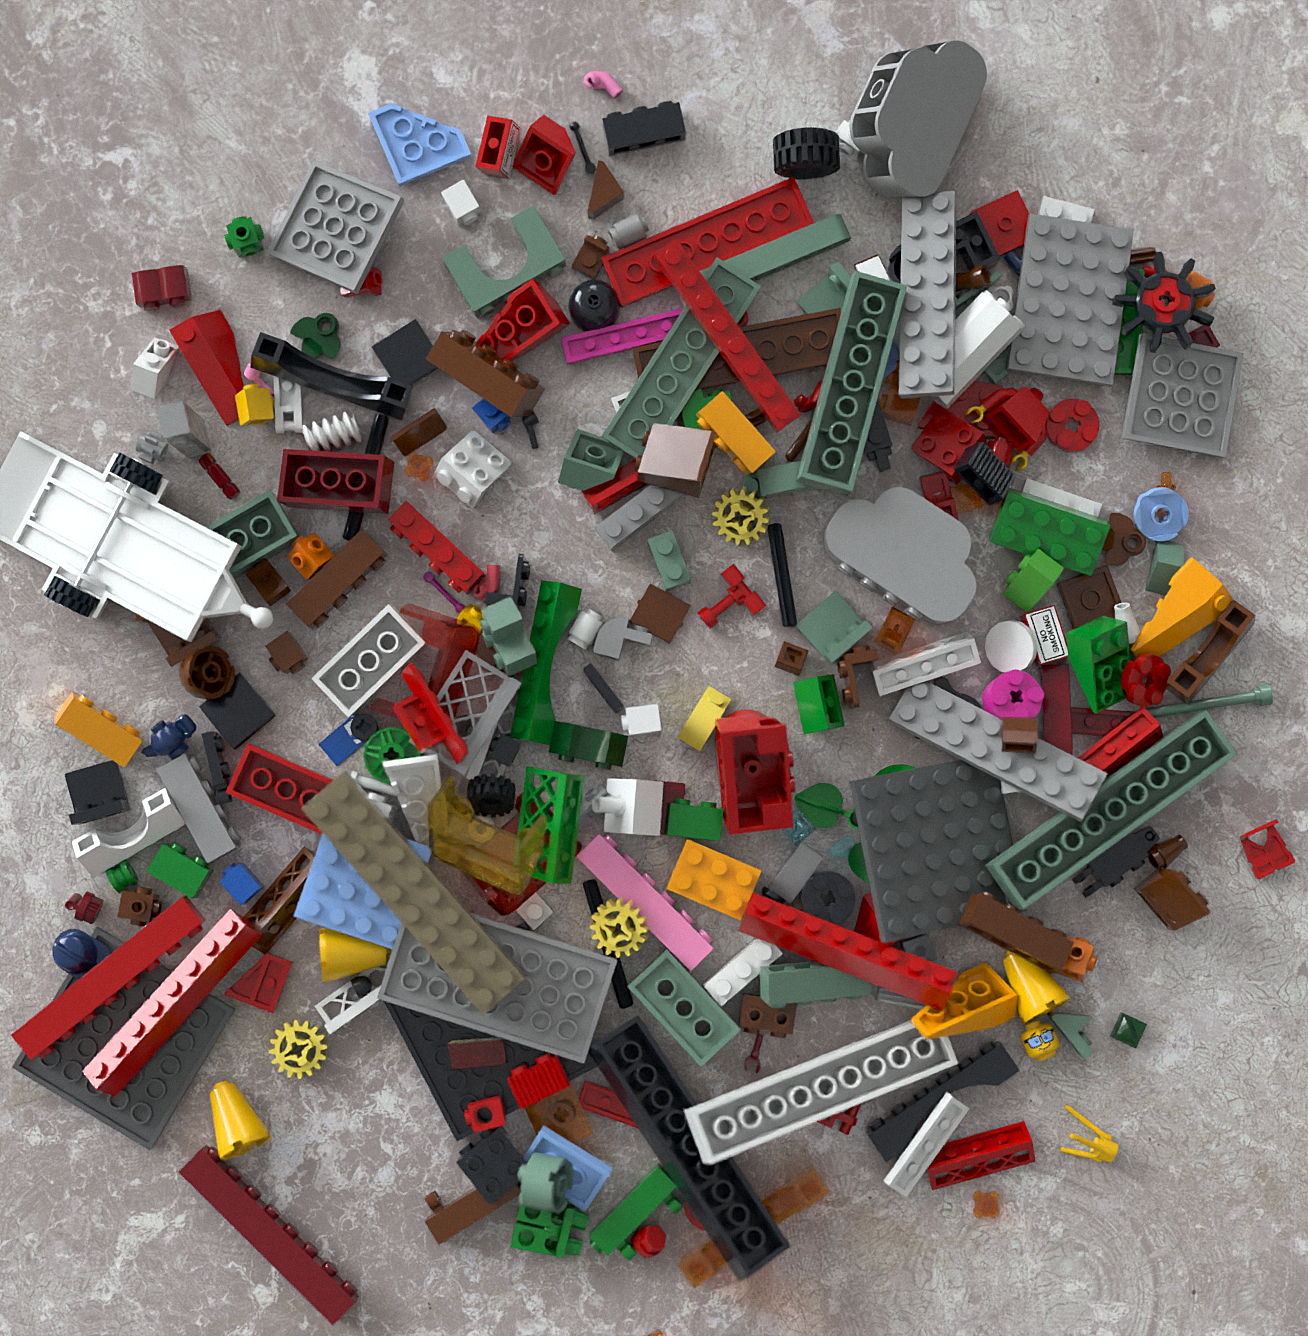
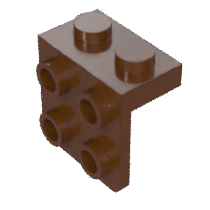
(858, 656)

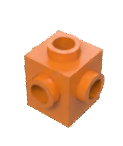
(309, 555)
(1079, 960)

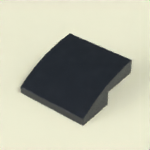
(238, 712)

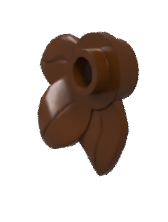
(1117, 540)

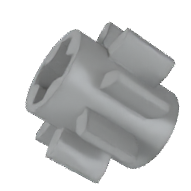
(151, 447)

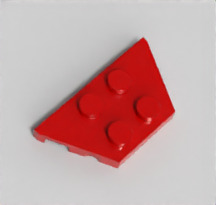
(969, 398)

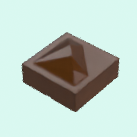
(791, 658)

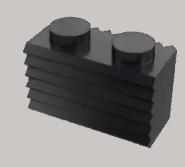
(985, 473)

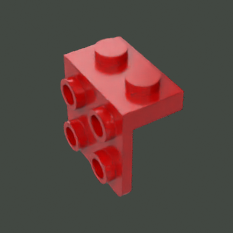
(945, 441)

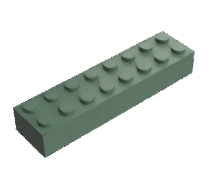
(851, 383)

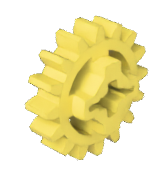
(739, 505)
(609, 924)
(303, 1060)

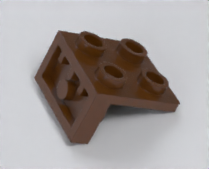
(179, 648)

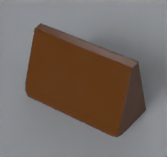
(419, 432)

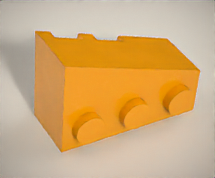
(735, 434)
(98, 728)

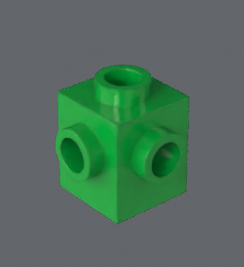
(250, 243)

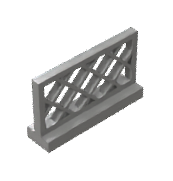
(488, 718)

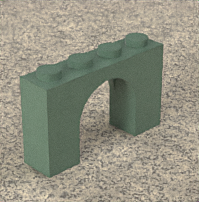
(484, 292)

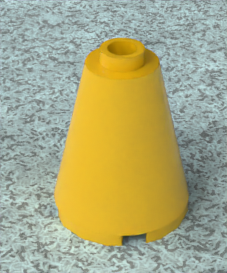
(348, 955)
(1035, 988)
(235, 1121)

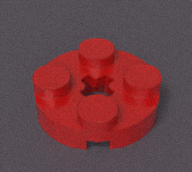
(1080, 412)
(1157, 676)

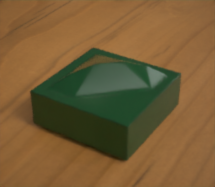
(1128, 1030)

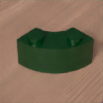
(588, 744)

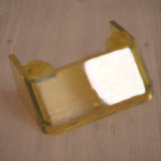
(479, 846)

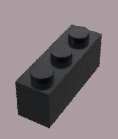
(644, 128)

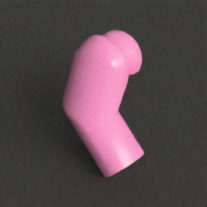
(603, 80)

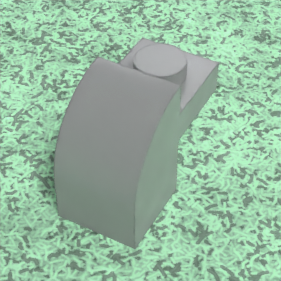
(612, 637)

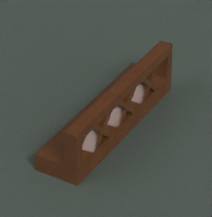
(280, 916)

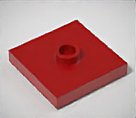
(1005, 222)

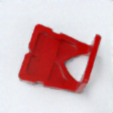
(1267, 857)

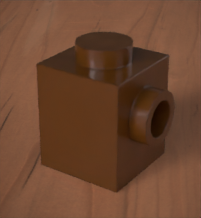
(286, 654)

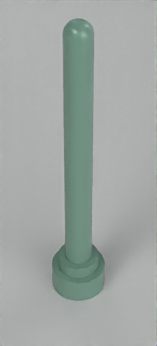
(1260, 695)

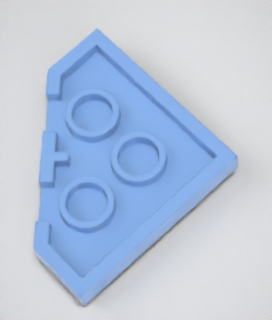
(416, 143)

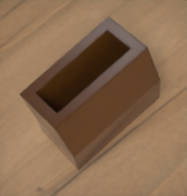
(1019, 734)

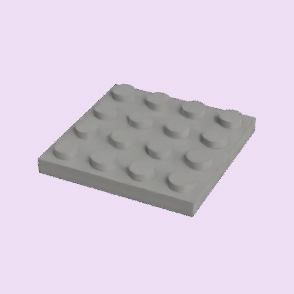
(335, 226)
(1182, 396)

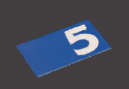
(341, 743)

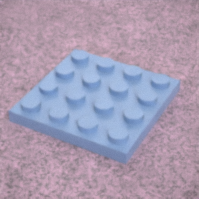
(344, 901)

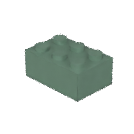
(259, 528)

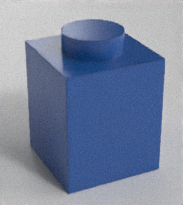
(241, 882)

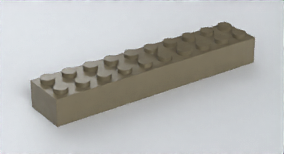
(414, 892)

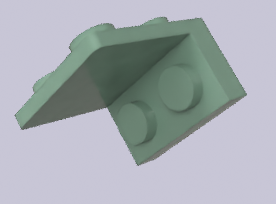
(828, 292)
(833, 627)

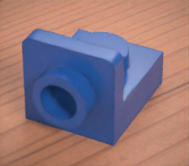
(492, 416)

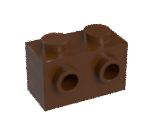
(758, 1016)

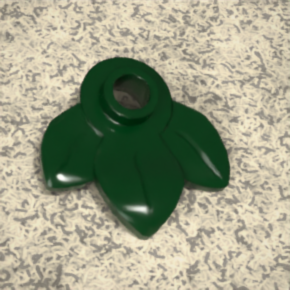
(314, 338)

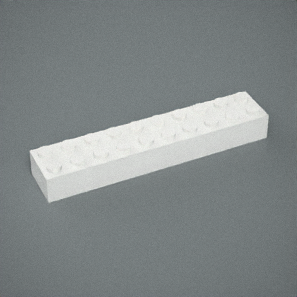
(815, 1090)

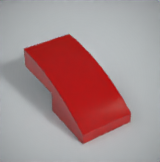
(938, 483)

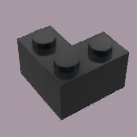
(975, 243)

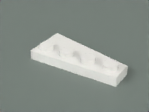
(415, 784)

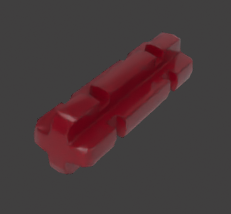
(219, 476)

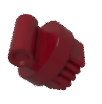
(86, 907)

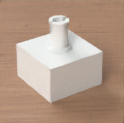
(631, 806)

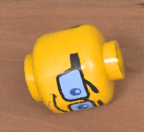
(1040, 1040)

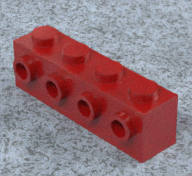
(432, 543)

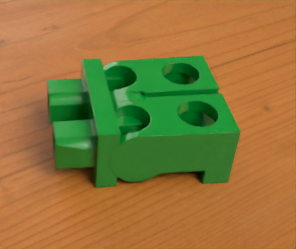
(548, 1231)

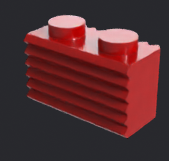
(538, 1080)

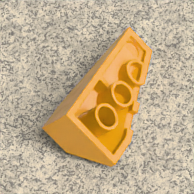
(976, 1003)

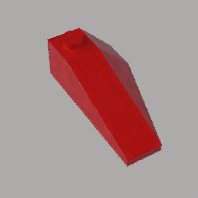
(524, 322)
(212, 354)

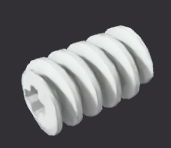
(332, 433)

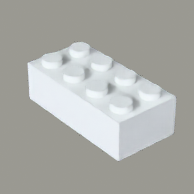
(370, 661)

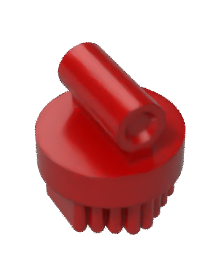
(649, 1241)

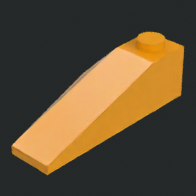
(1189, 606)

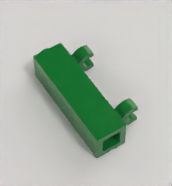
(632, 1211)

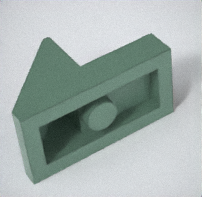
(1068, 1025)

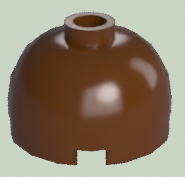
(207, 673)

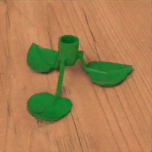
(821, 807)

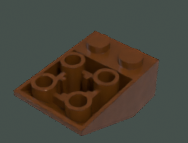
(1172, 898)

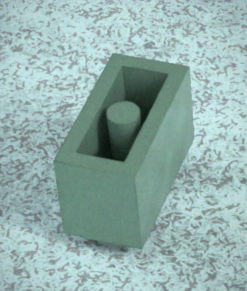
(669, 561)

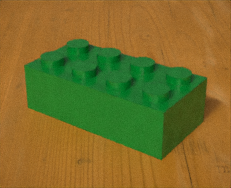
(1057, 530)

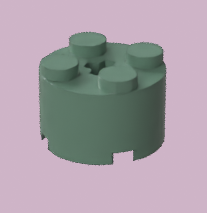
(545, 1182)

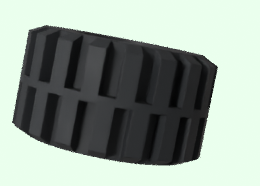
(806, 153)

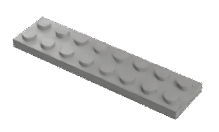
(930, 296)
(977, 740)

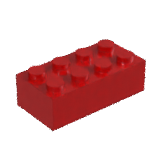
(276, 785)

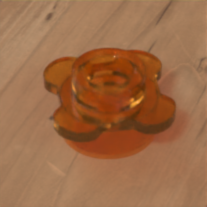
(414, 460)
(991, 1210)

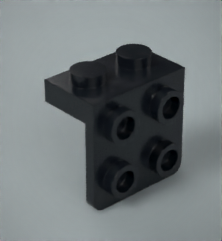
(519, 593)
(491, 1164)

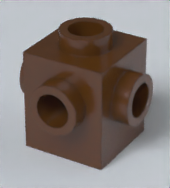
(130, 906)

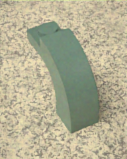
(776, 481)

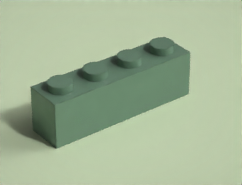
(808, 982)

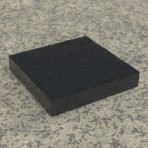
(405, 353)
(603, 688)

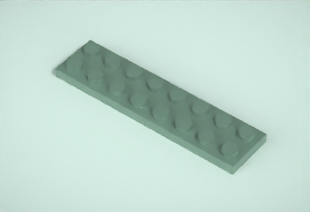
(677, 365)

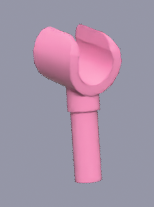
(252, 375)

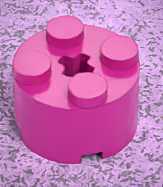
(1016, 685)

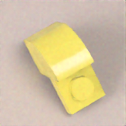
(703, 717)

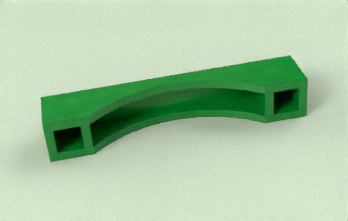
(554, 611)

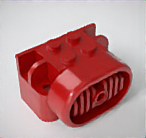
(754, 772)

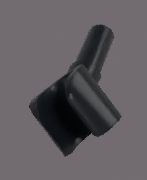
(528, 422)

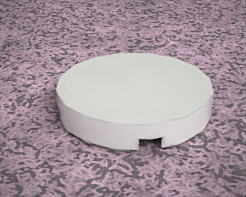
(1010, 646)

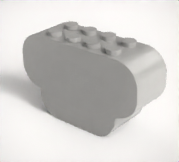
(916, 116)
(905, 552)

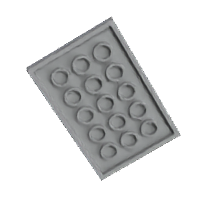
(1067, 299)

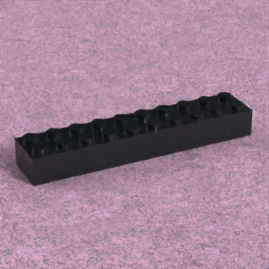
(714, 1191)

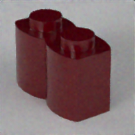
(161, 287)

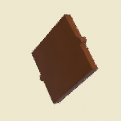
(660, 613)

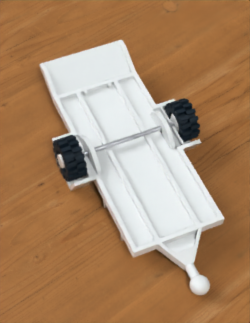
(116, 540)

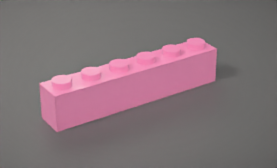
(663, 919)

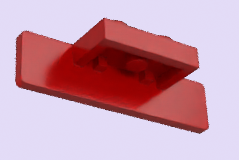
(425, 718)

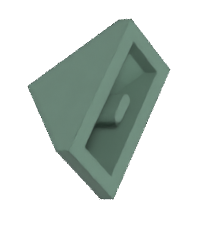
(1166, 561)

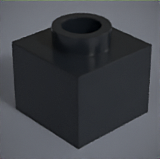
(504, 749)

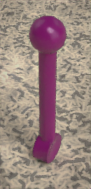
(429, 578)

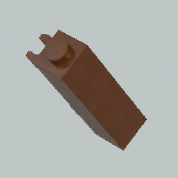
(462, 1212)

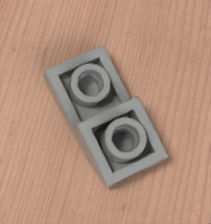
(795, 872)

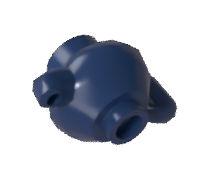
(170, 737)

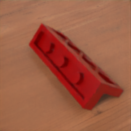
(612, 491)
(1124, 742)
(978, 1151)

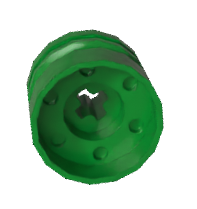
(381, 744)

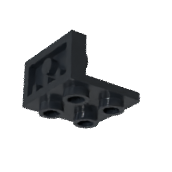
(96, 792)

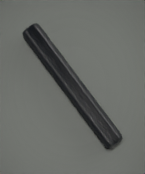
(782, 575)

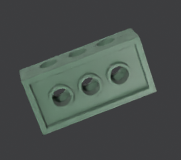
(679, 1025)

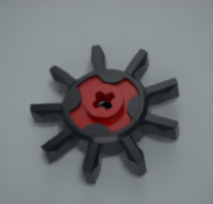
(1178, 296)

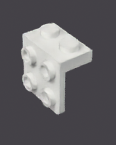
(471, 468)

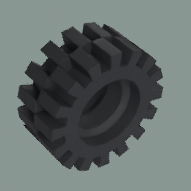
(491, 795)

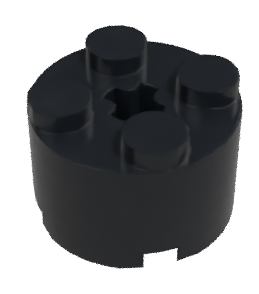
(840, 889)

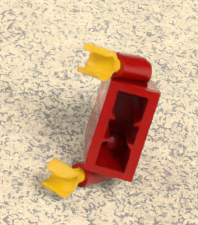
(1018, 417)

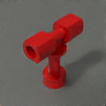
(738, 593)

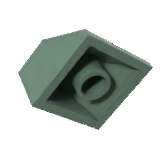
(589, 461)

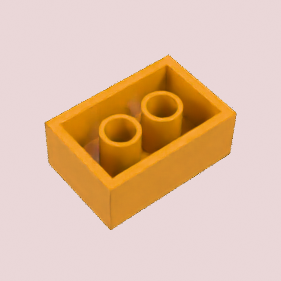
(713, 879)

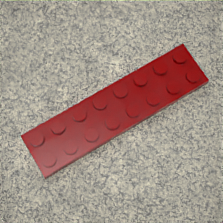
(712, 235)

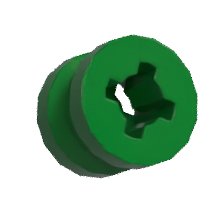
(122, 876)

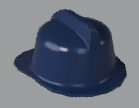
(78, 952)

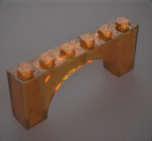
(788, 1199)

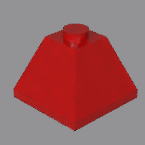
(545, 154)

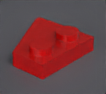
(262, 983)

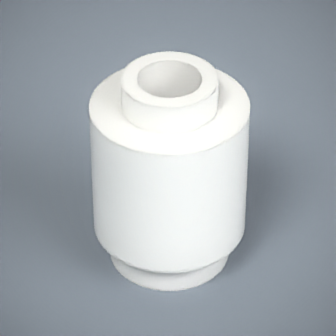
(585, 628)

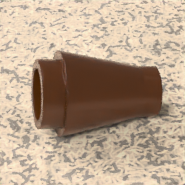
(1165, 852)

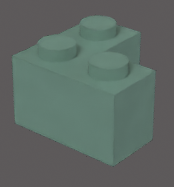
(506, 635)

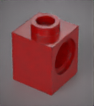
(496, 1106)

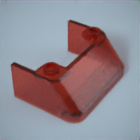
(452, 639)

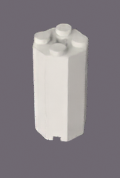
(980, 338)

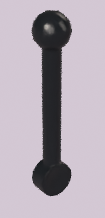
(589, 167)

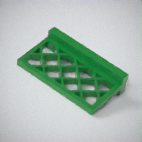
(565, 821)

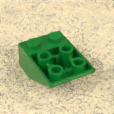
(1098, 658)

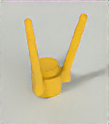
(1101, 1148)

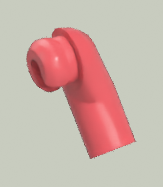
(490, 584)

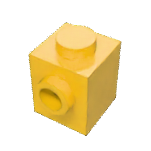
(254, 405)

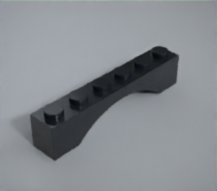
(289, 363)
(987, 1068)

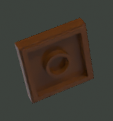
(1089, 596)

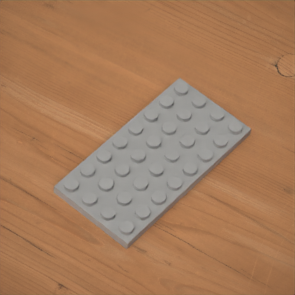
(548, 1010)

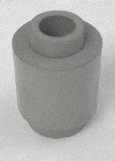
(628, 231)

